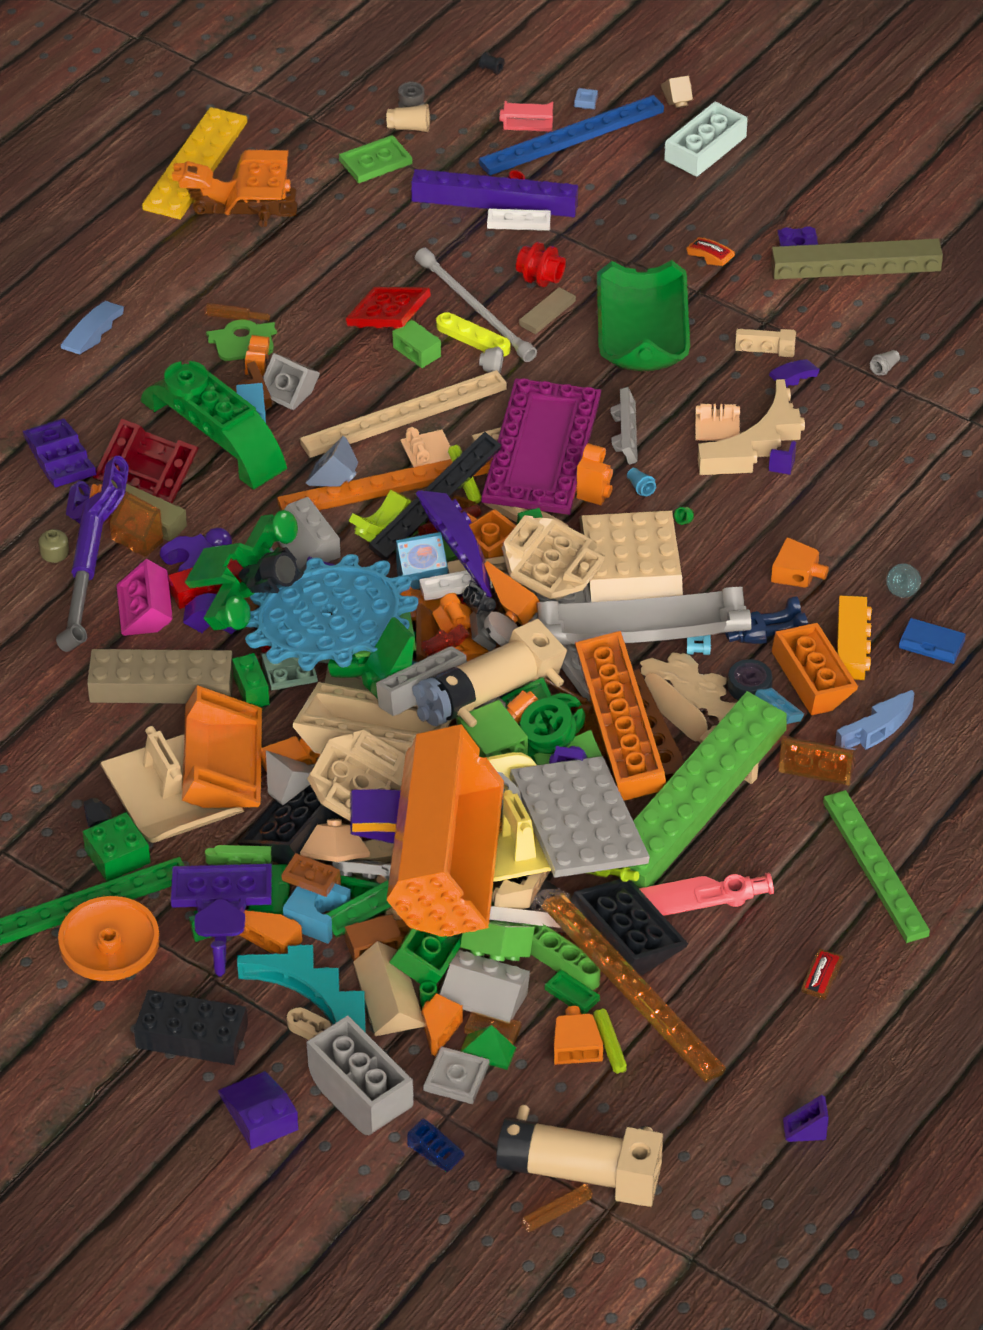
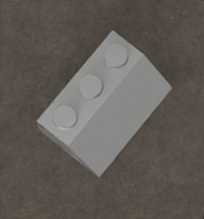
(314, 535)
(485, 985)

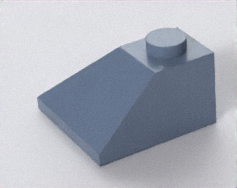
(334, 466)

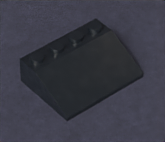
(288, 825)
(630, 923)

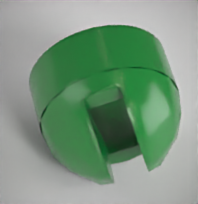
(683, 513)

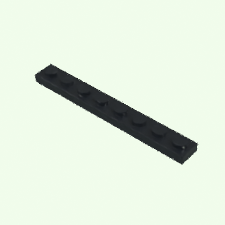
(447, 482)

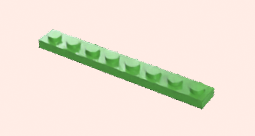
(876, 866)

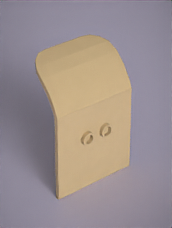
(151, 789)

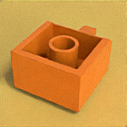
(491, 532)

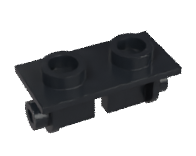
(476, 598)

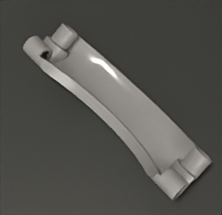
(648, 618)

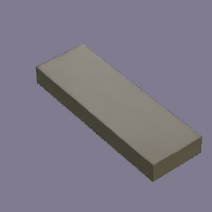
(547, 310)

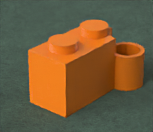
(593, 475)
(293, 749)

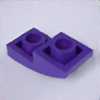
(794, 371)

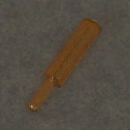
(233, 312)

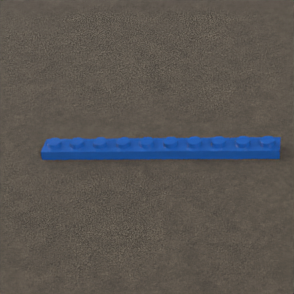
(571, 135)

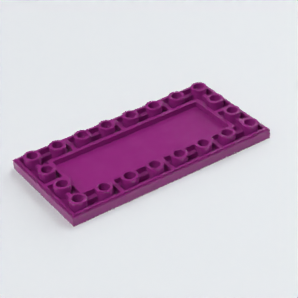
(541, 446)

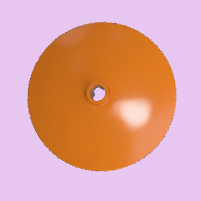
(108, 938)

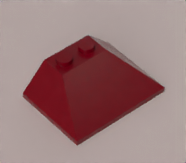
(153, 462)

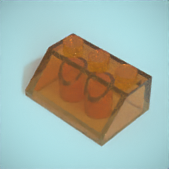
(817, 760)

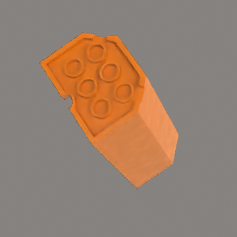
(445, 835)

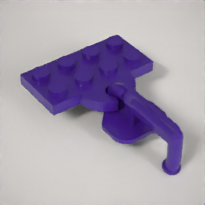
(221, 899)

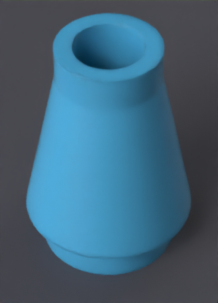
(643, 483)

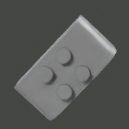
(358, 1076)

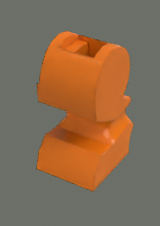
(258, 352)

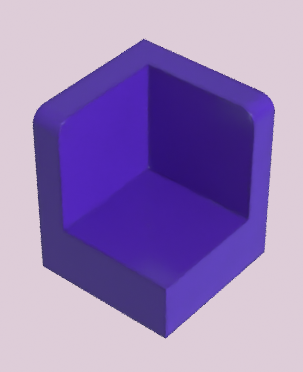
(782, 461)

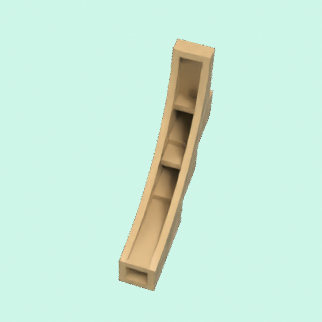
(742, 450)

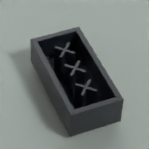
(191, 1027)

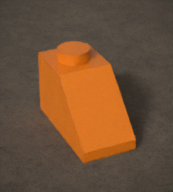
(441, 1021)

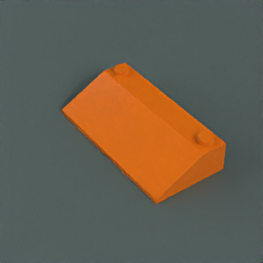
(221, 751)

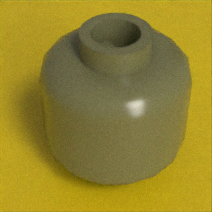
(53, 545)

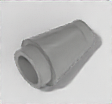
(884, 362)

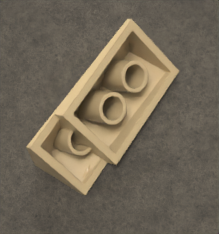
(388, 992)

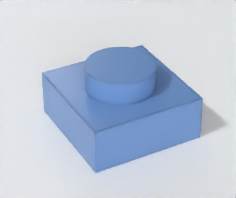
(586, 98)

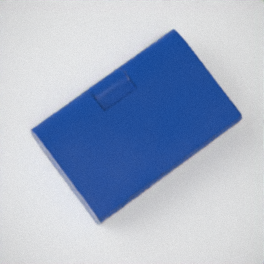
(932, 640)

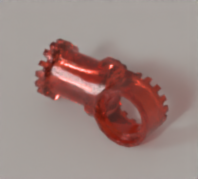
(443, 640)

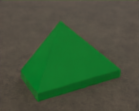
(357, 884)
(490, 1045)

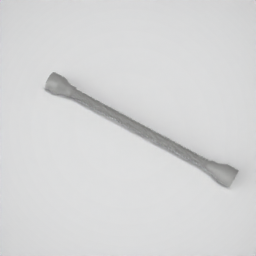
(524, 349)

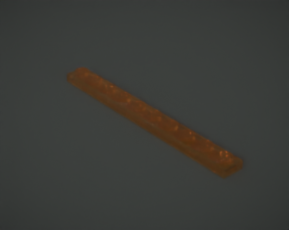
(634, 987)

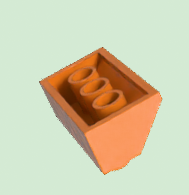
(813, 667)

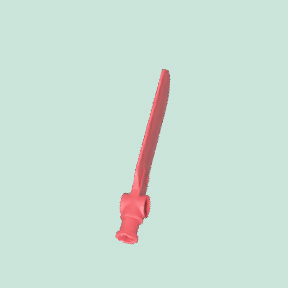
(706, 892)

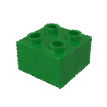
(116, 847)

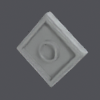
(456, 1075)

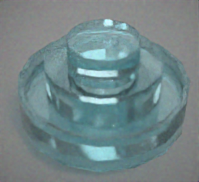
(903, 580)

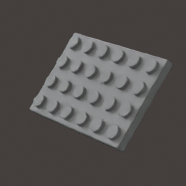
(579, 817)

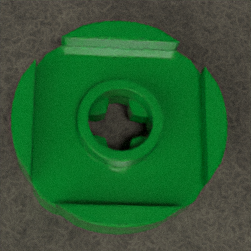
(186, 388)

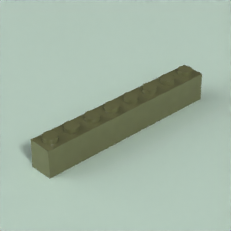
(856, 259)

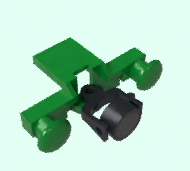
(261, 571)

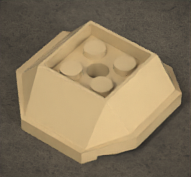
(550, 557)
(352, 762)

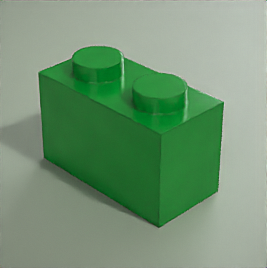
(250, 680)

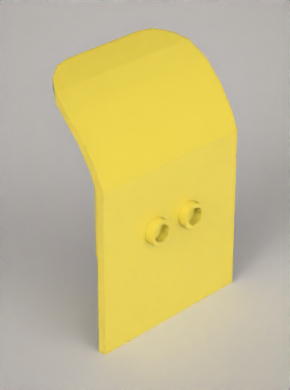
(517, 844)

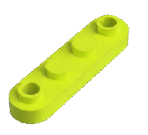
(471, 333)

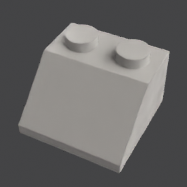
(289, 381)

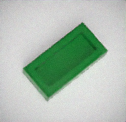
(572, 991)

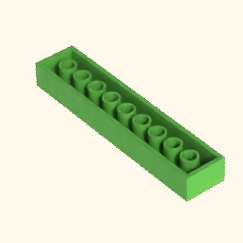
(705, 782)

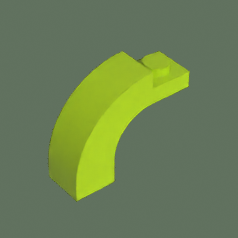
(372, 526)

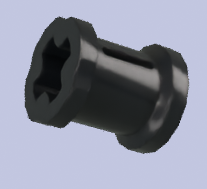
(491, 63)

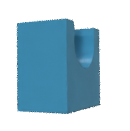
(308, 907)

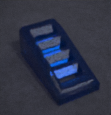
(424, 1132)

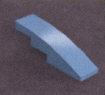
(89, 329)

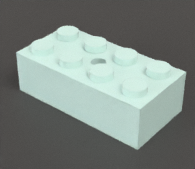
(705, 139)

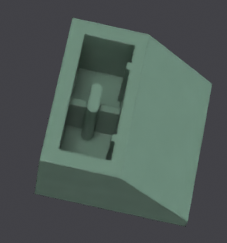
(286, 673)

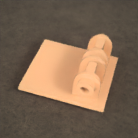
(716, 423)
(425, 447)

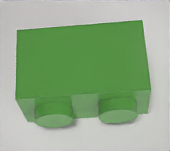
(417, 343)

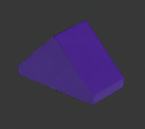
(807, 1122)

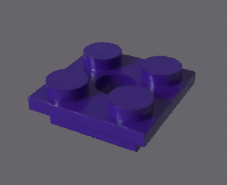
(797, 237)

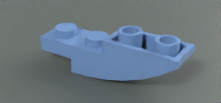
(884, 721)

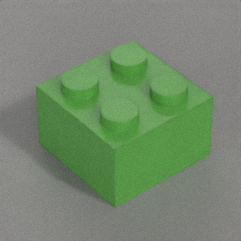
(500, 941)

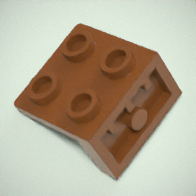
(311, 875)

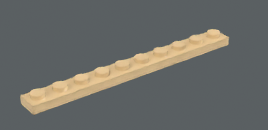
(405, 413)

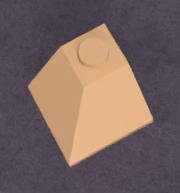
(334, 843)

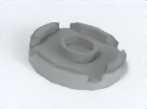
(500, 627)

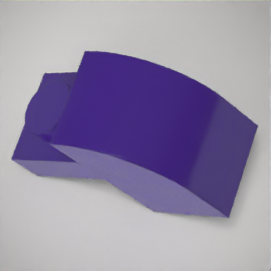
(197, 609)

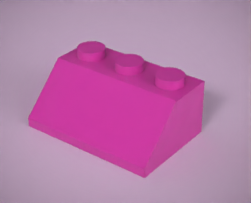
(144, 600)

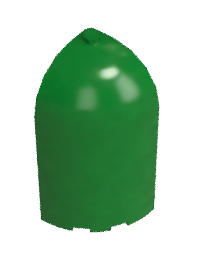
(643, 316)

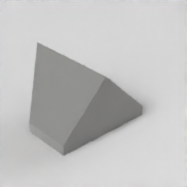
(285, 777)

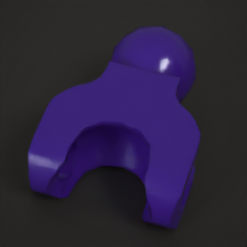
(188, 549)

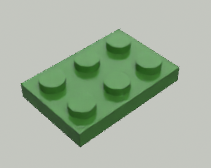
(375, 159)

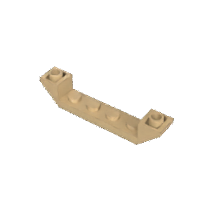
(518, 895)

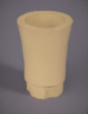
(409, 118)

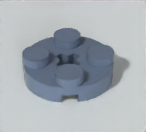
(432, 703)

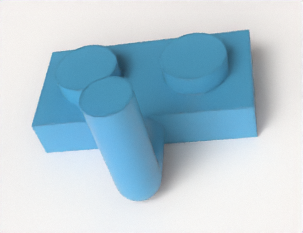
(777, 700)

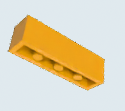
(853, 634)

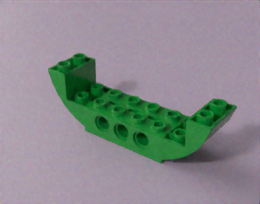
(228, 422)

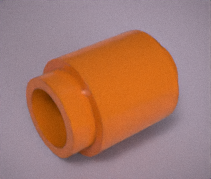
(519, 704)

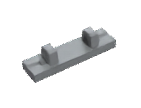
(626, 414)

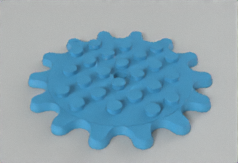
(298, 620)

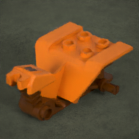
(255, 188)

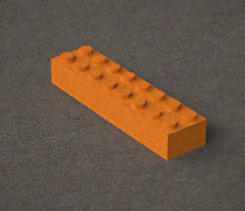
(621, 715)

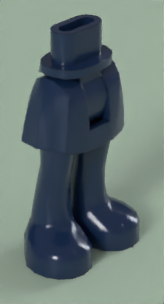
(789, 617)

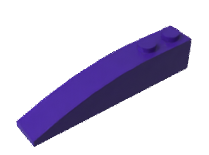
(456, 532)

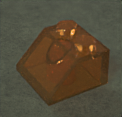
(136, 525)

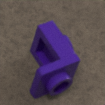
(567, 754)

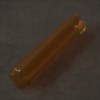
(556, 1208)

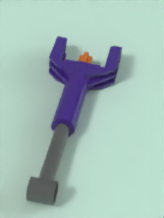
(90, 513)

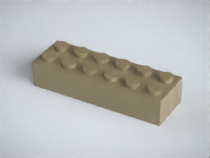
(157, 674)

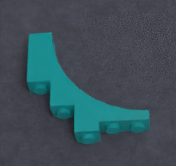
(298, 973)

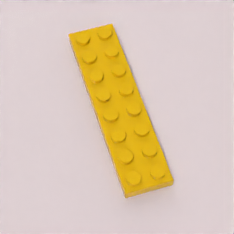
(205, 147)

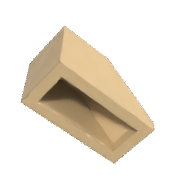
(677, 91)

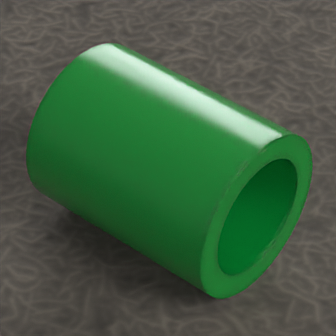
(427, 991)

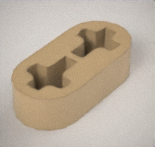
(309, 1025)

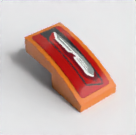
(712, 251)

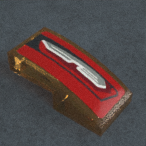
(822, 973)

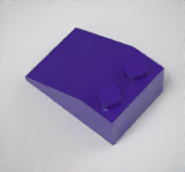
(260, 1109)

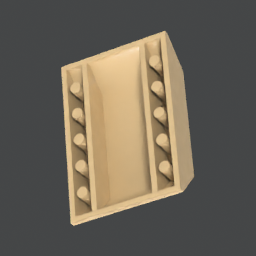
(638, 556)
(344, 710)

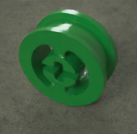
(559, 718)

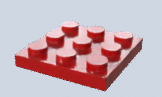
(388, 307)

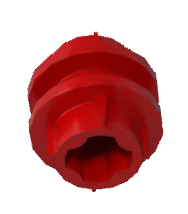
(540, 264)

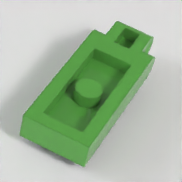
(238, 855)

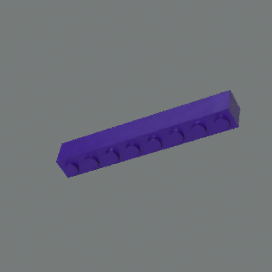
(494, 192)

